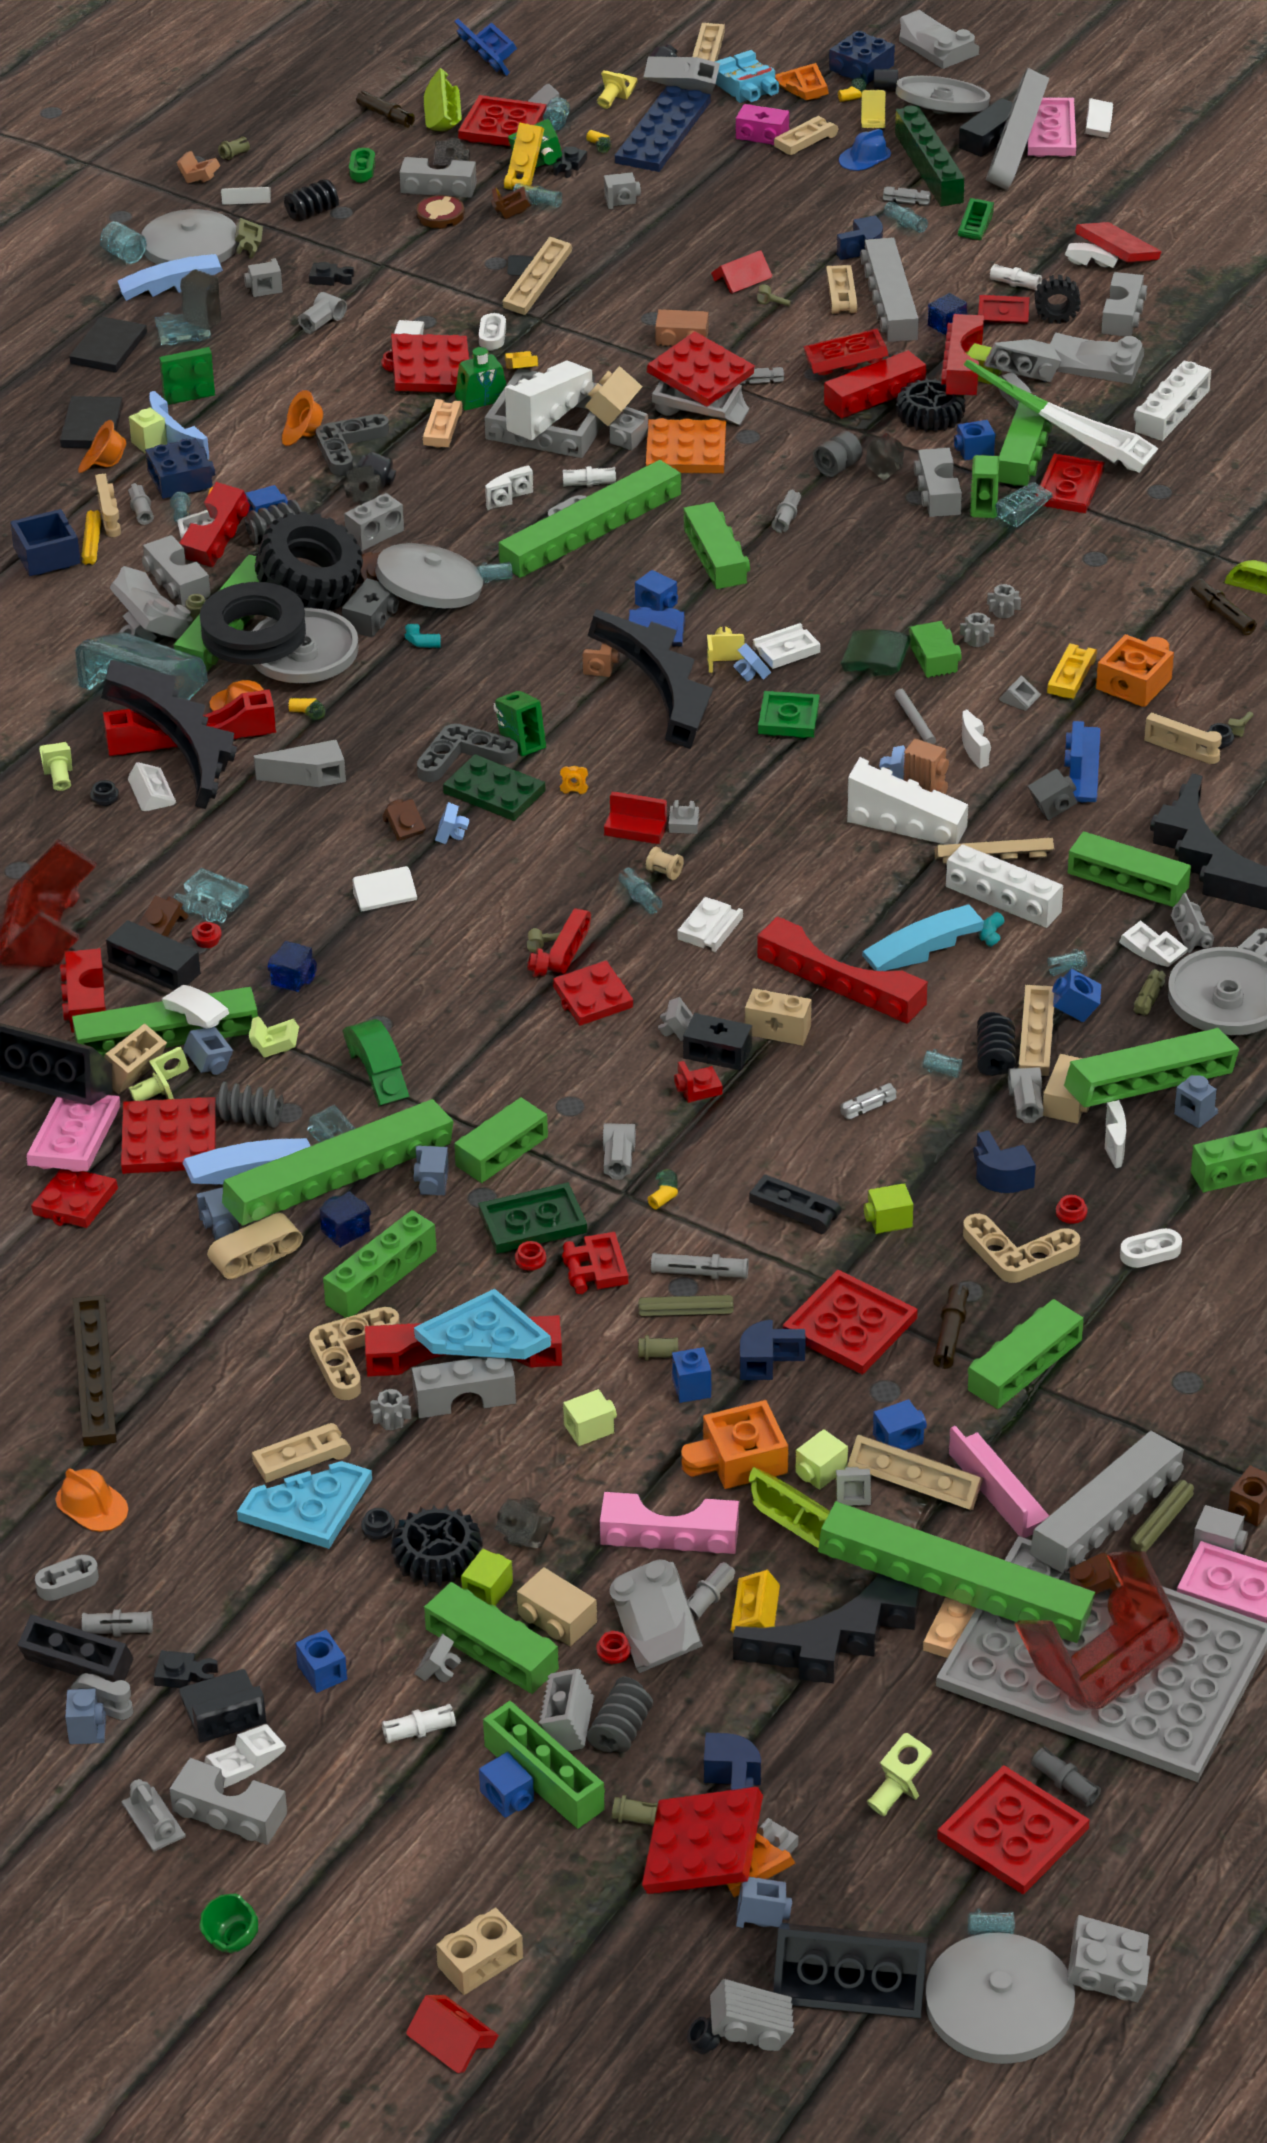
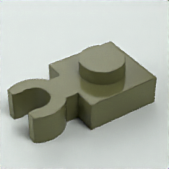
(249, 236)

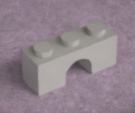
(455, 180)
(1125, 304)
(935, 479)
(167, 564)
(441, 1383)
(253, 1814)

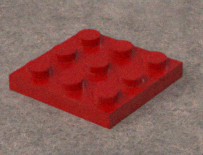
(496, 118)
(845, 352)
(427, 361)
(700, 369)
(165, 1132)
(852, 1321)
(1013, 1829)
(702, 1840)

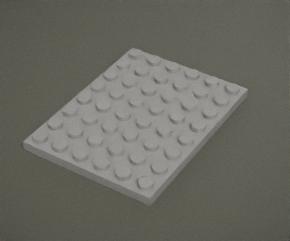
(1162, 1720)

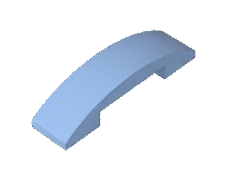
(174, 430)

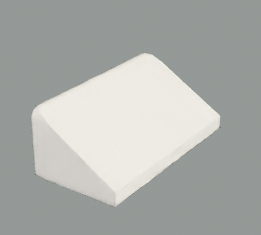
(251, 195)
(150, 787)
(384, 888)

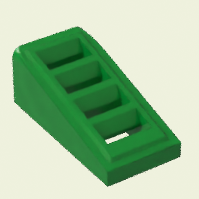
(974, 208)

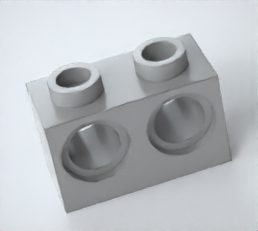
(375, 520)

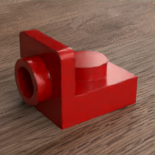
(697, 1083)

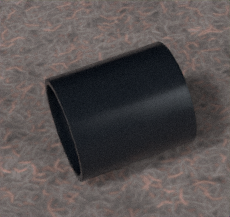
(885, 79)

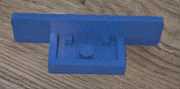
(490, 43)
(1083, 760)

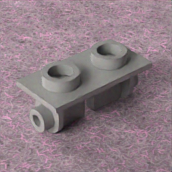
(1191, 924)
(152, 1816)

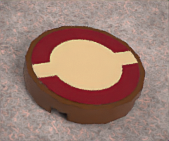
(440, 211)

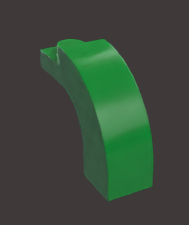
(380, 1057)

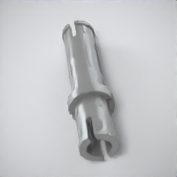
(700, 1265)

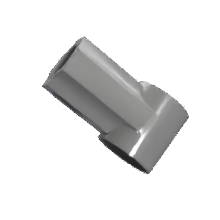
(324, 308)
(1026, 1089)
(618, 1148)

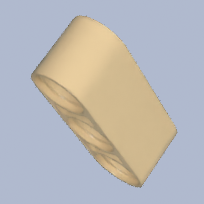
(255, 1246)

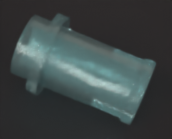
(180, 503)
(495, 571)
(1075, 960)
(942, 1063)
(990, 1922)

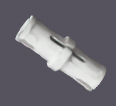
(1015, 277)
(589, 476)
(418, 1723)

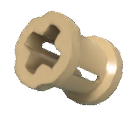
(664, 863)

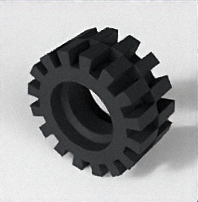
(1058, 311)

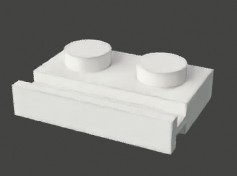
(786, 646)
(710, 924)

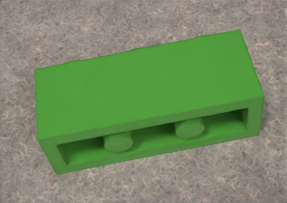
(501, 1140)

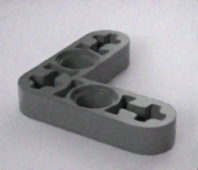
(341, 434)
(461, 739)

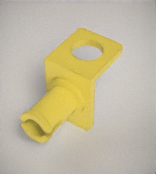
(615, 87)
(873, 109)
(723, 647)

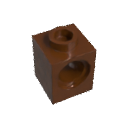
(1249, 1496)

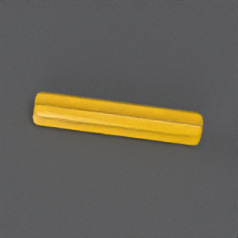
(91, 537)

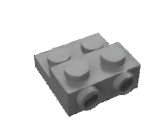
(1108, 1959)

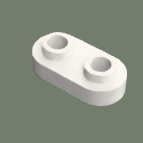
(492, 331)
(1150, 1248)

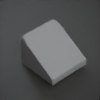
(544, 95)
(1020, 694)

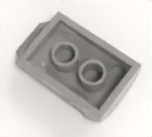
(935, 40)
(1099, 359)
(728, 407)
(148, 606)
(655, 1614)

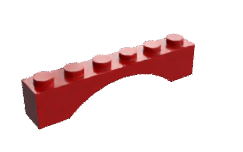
(959, 339)
(245, 716)
(888, 992)
(395, 1348)

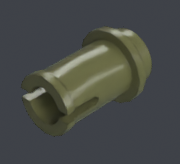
(235, 147)
(194, 604)
(657, 1347)
(634, 1811)

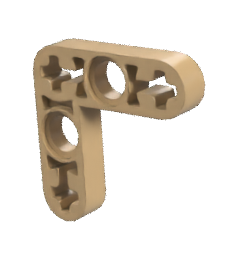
(1017, 1263)
(341, 1343)

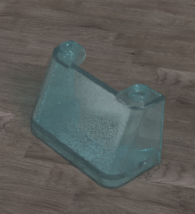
(95, 655)

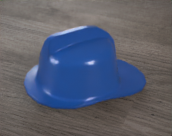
(867, 151)

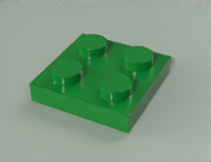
(187, 376)
(788, 714)

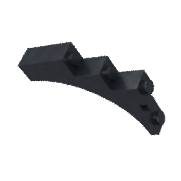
(669, 671)
(156, 699)
(1220, 868)
(817, 1643)

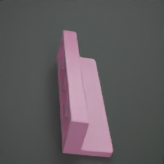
(998, 1482)

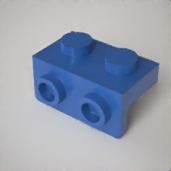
(669, 617)

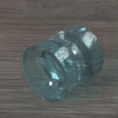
(557, 112)

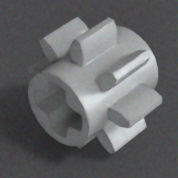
(1004, 601)
(977, 629)
(390, 1409)

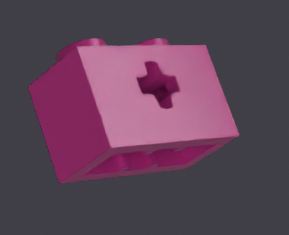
(761, 123)

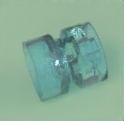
(123, 242)

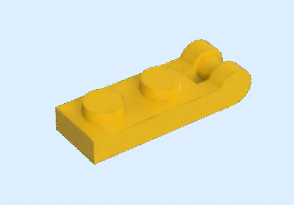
(524, 155)
(520, 360)
(1071, 671)

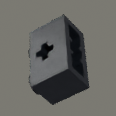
(717, 1041)

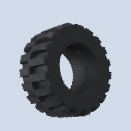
(317, 541)

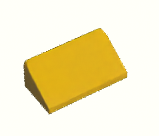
(756, 1601)

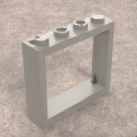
(553, 438)

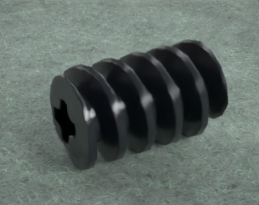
(310, 199)
(995, 1044)

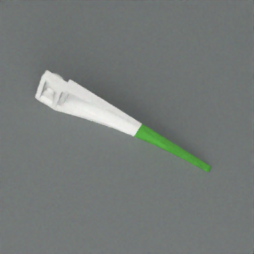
(1104, 439)

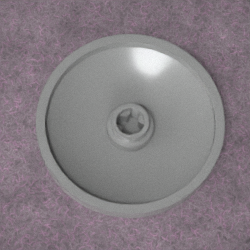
(942, 94)
(190, 234)
(429, 575)
(324, 653)
(1221, 990)
(999, 1998)

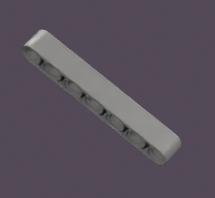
(1017, 129)

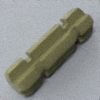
(1149, 992)

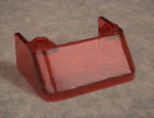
(35, 905)
(1137, 1642)

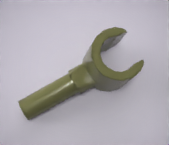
(764, 299)
(1238, 725)
(537, 939)

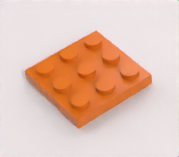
(687, 444)

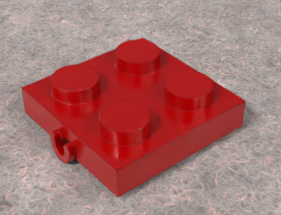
(592, 993)
(74, 1197)

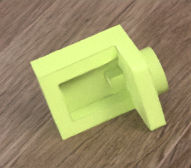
(274, 1038)

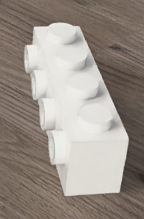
(1172, 400)
(1004, 885)

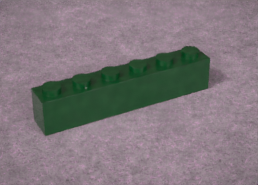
(929, 156)

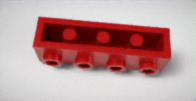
(872, 384)

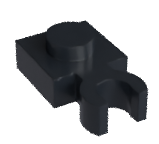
(571, 159)
(327, 274)
(181, 1668)

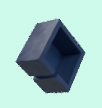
(45, 542)

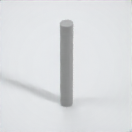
(914, 716)

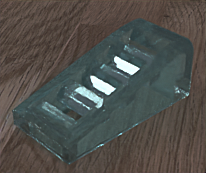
(1013, 512)
(329, 1117)

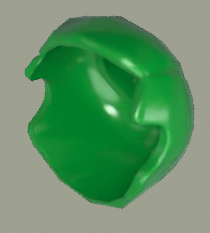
(229, 1923)

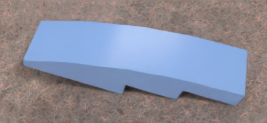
(166, 275)
(225, 1162)

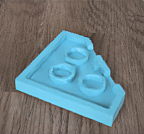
(483, 1329)
(308, 1504)

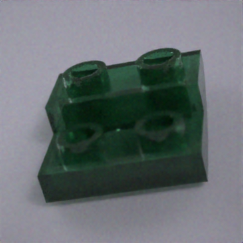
(876, 649)

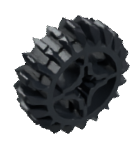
(928, 406)
(435, 1537)

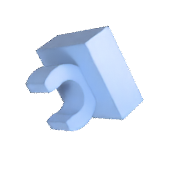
(751, 664)
(895, 762)
(449, 824)

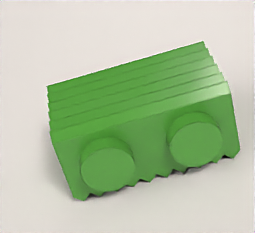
(984, 486)
(934, 648)

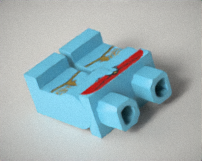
(746, 77)

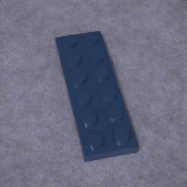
(662, 128)

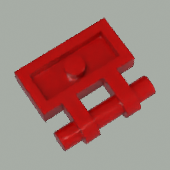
(605, 1262)

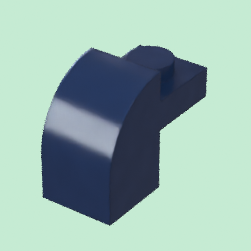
(851, 243)
(1005, 1169)
(763, 1345)
(731, 1761)

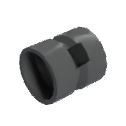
(837, 454)

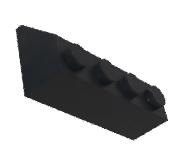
(53, 1065)
(851, 1969)

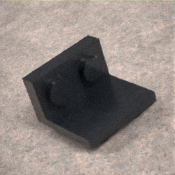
(223, 1705)

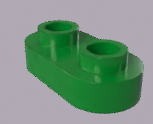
(362, 164)

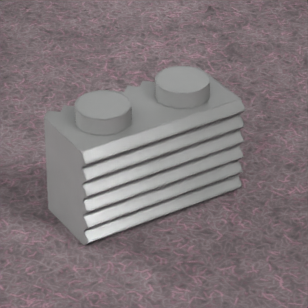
(567, 1708)
(751, 2015)

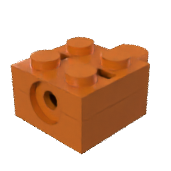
(1135, 669)
(736, 1443)

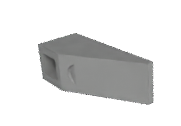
(684, 72)
(1025, 358)
(304, 765)

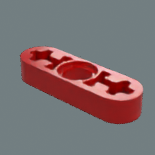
(569, 940)

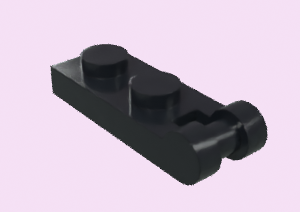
(795, 1203)

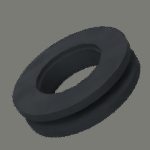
(259, 645)

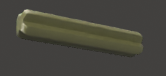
(685, 1305)
(1162, 1516)

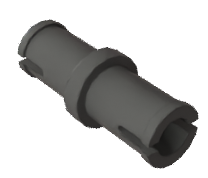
(1066, 1776)

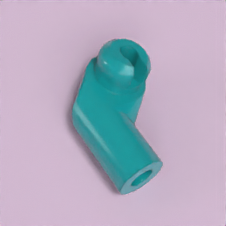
(421, 640)
(989, 929)

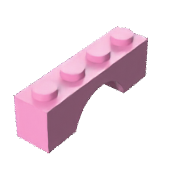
(706, 1529)

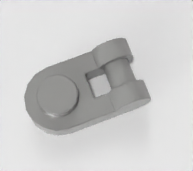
(112, 1694)

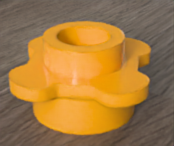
(579, 774)

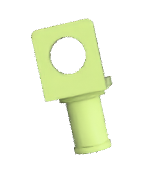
(57, 762)
(158, 1083)
(898, 1775)

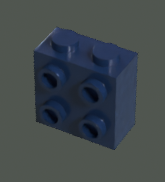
(860, 56)
(179, 467)

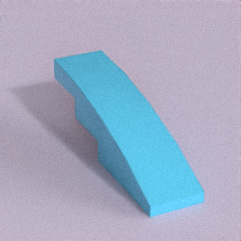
(915, 941)

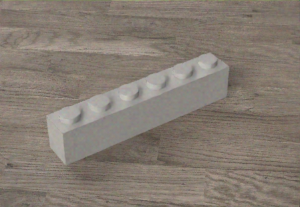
(890, 289)
(1107, 1502)

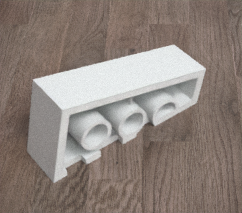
(545, 398)
(903, 807)

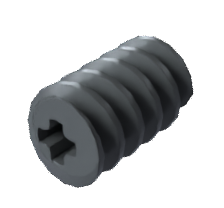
(257, 522)
(249, 1106)
(620, 1716)

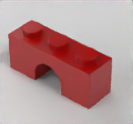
(207, 542)
(84, 983)

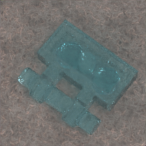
(174, 330)
(214, 889)

